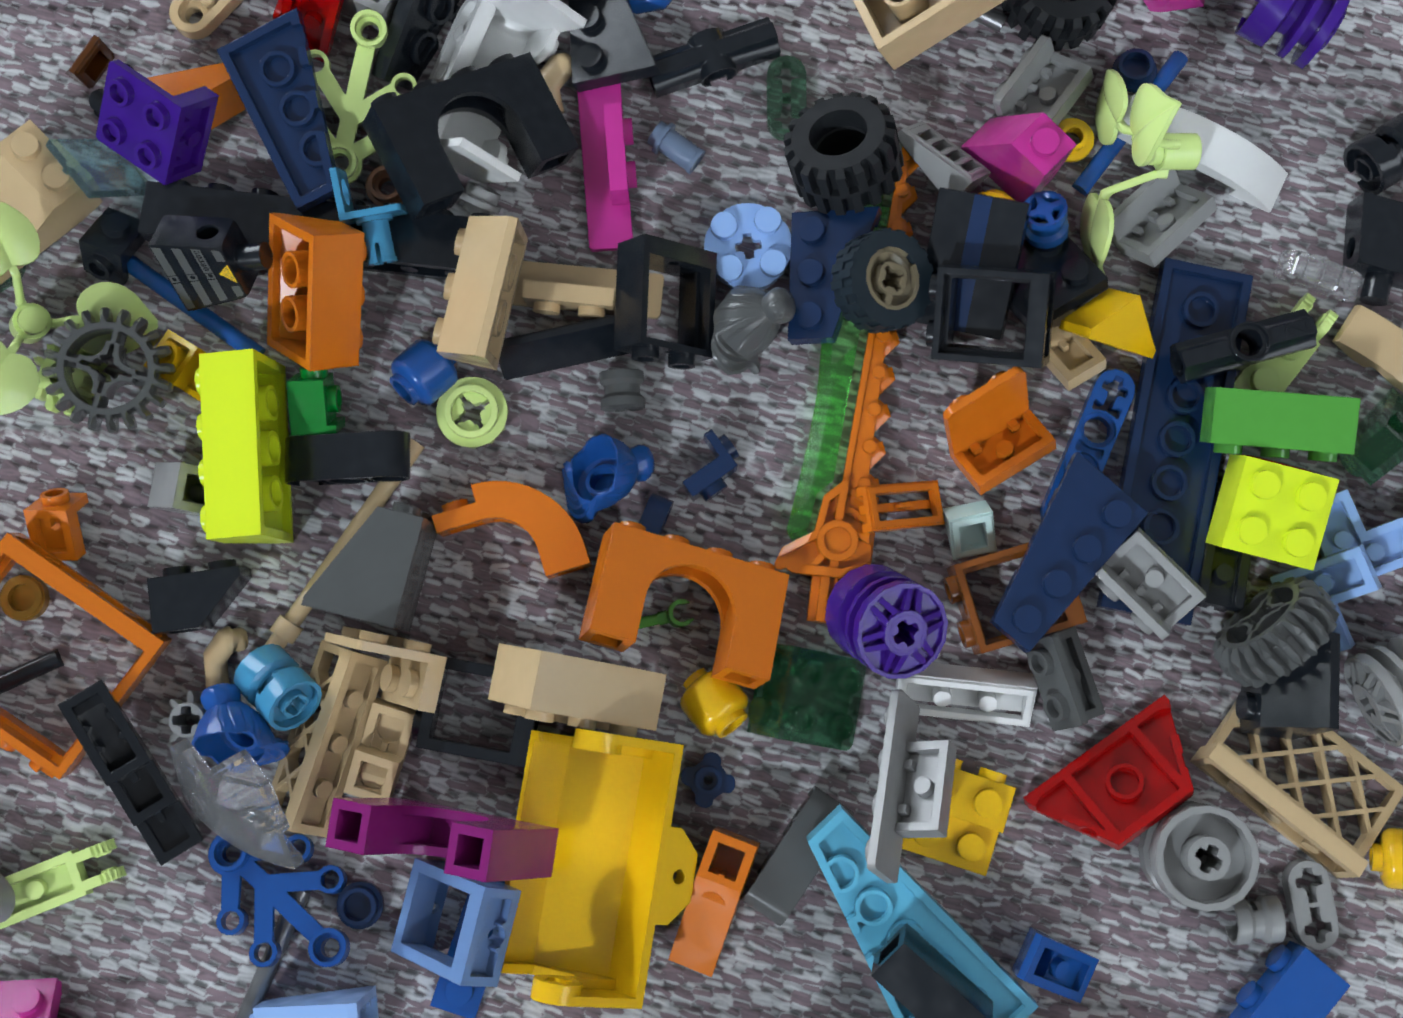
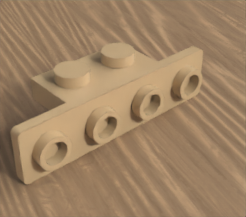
(578, 289)

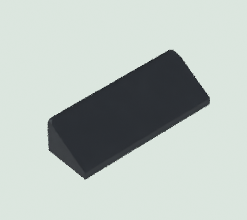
(558, 347)

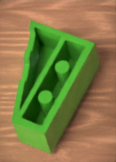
(1279, 423)

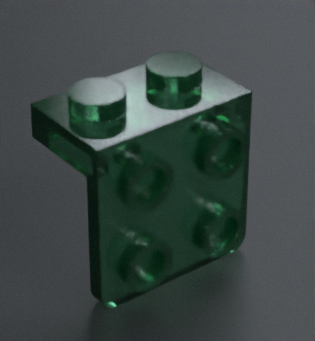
(809, 698)

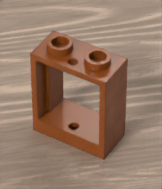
(970, 627)

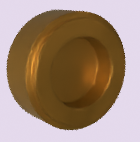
(24, 598)

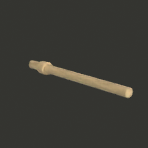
(287, 627)

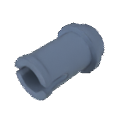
(675, 146)

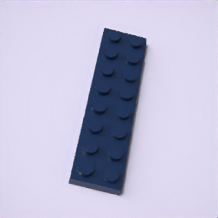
(1163, 458)

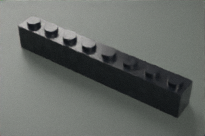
(421, 246)

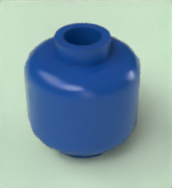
(422, 373)

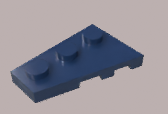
(814, 248)

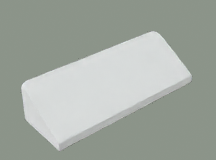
(975, 688)

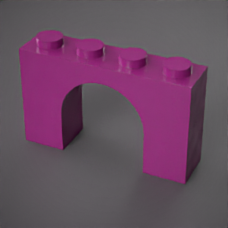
(472, 842)

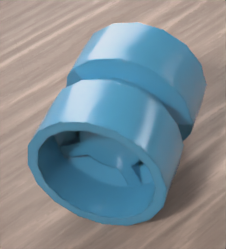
(277, 687)

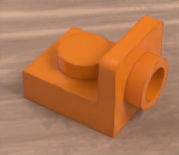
(55, 523)

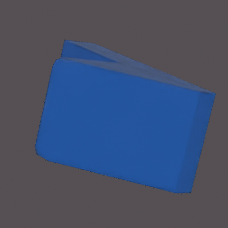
(1054, 965)

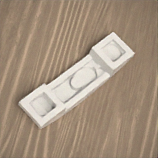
(1229, 159)

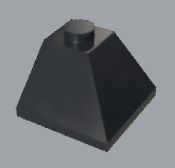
(1296, 704)

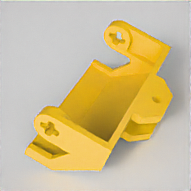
(612, 870)

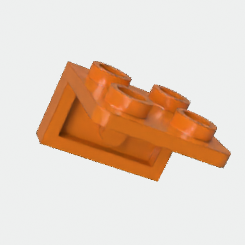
(995, 431)

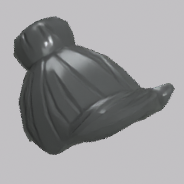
(747, 325)

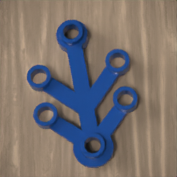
(272, 894)

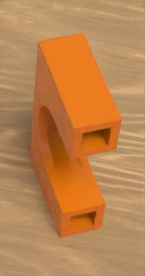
(746, 595)

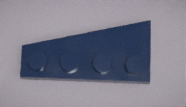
(282, 97)
(1074, 540)

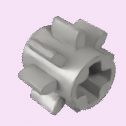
(178, 715)

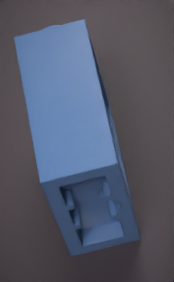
(489, 907)

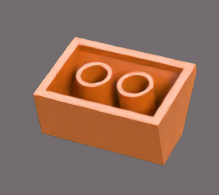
(315, 291)

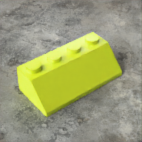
(243, 448)

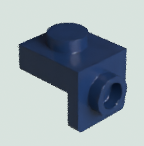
(710, 479)

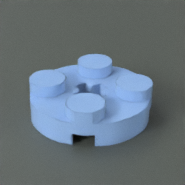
(764, 227)

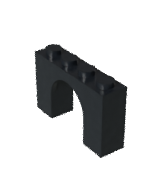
(506, 92)
(927, 980)

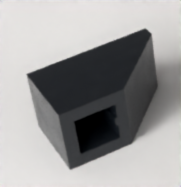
(194, 600)

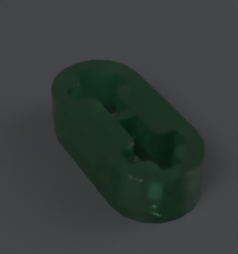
(775, 97)

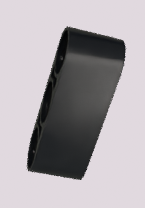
(348, 457)

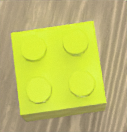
(1272, 511)

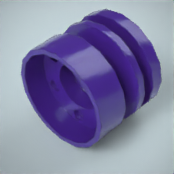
(1299, 21)
(886, 621)

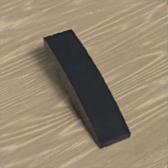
(131, 771)

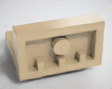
(412, 673)

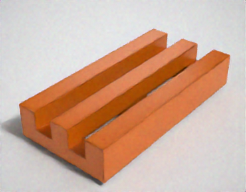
(872, 509)

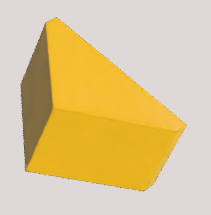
(1113, 320)

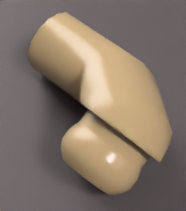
(556, 74)
(220, 650)

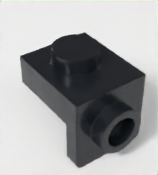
(110, 245)

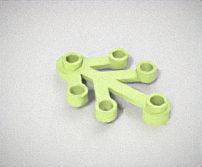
(354, 106)

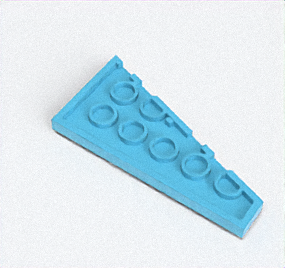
(881, 909)

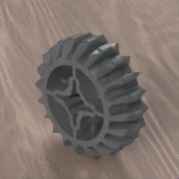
(113, 349)
(1275, 632)

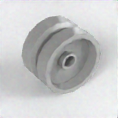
(1225, 861)

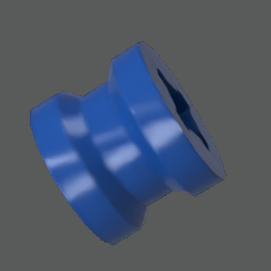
(1052, 209)

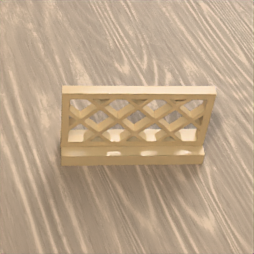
(1287, 812)

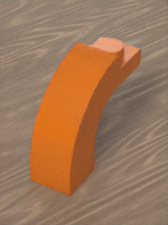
(550, 526)

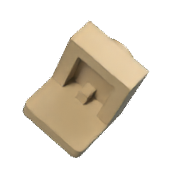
(1073, 357)

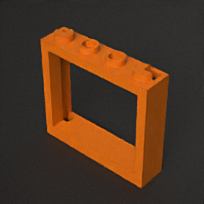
(14, 733)

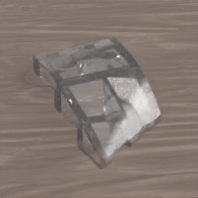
(236, 803)

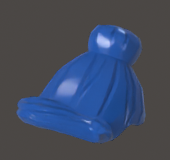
(603, 475)
(234, 726)

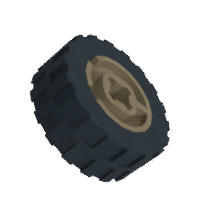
(865, 293)

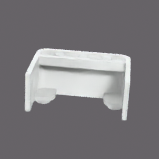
(476, 38)

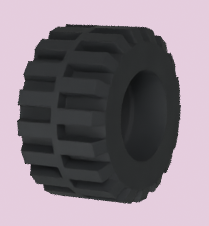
(1058, 19)
(818, 146)

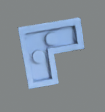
(1346, 530)
(1343, 578)

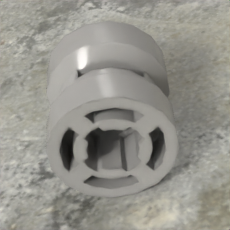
(1258, 920)

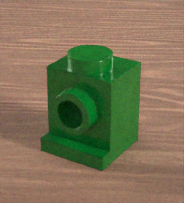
(314, 403)

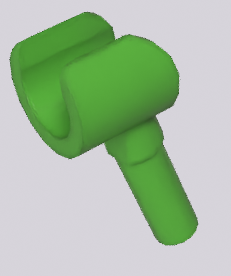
(665, 617)

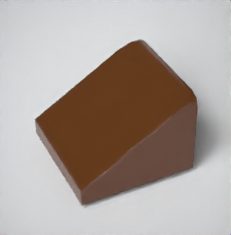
(91, 62)

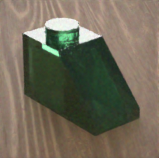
(1378, 440)

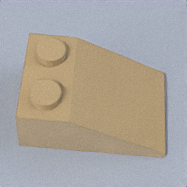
(39, 188)

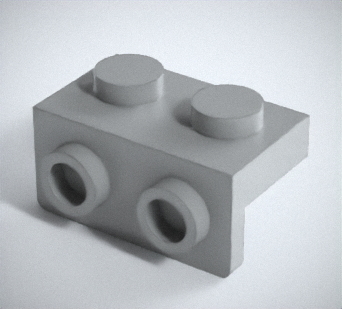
(1042, 83)
(1159, 218)
(1149, 584)

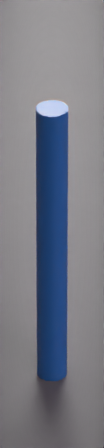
(1108, 152)
(203, 316)

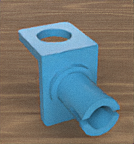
(373, 220)

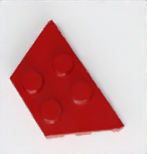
(1121, 781)

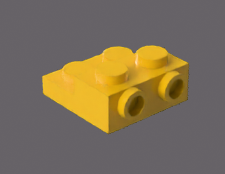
(975, 819)

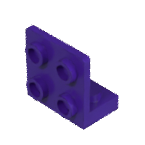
(152, 127)

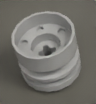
(1378, 688)

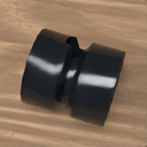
(1378, 157)

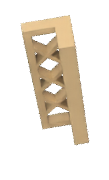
(329, 739)

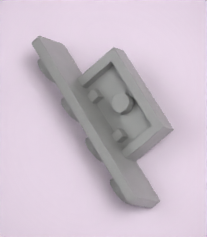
(911, 788)

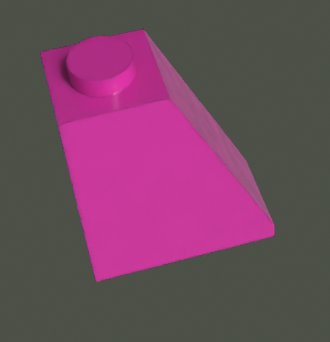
(1020, 152)

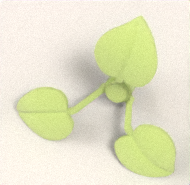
(1151, 145)
(32, 321)

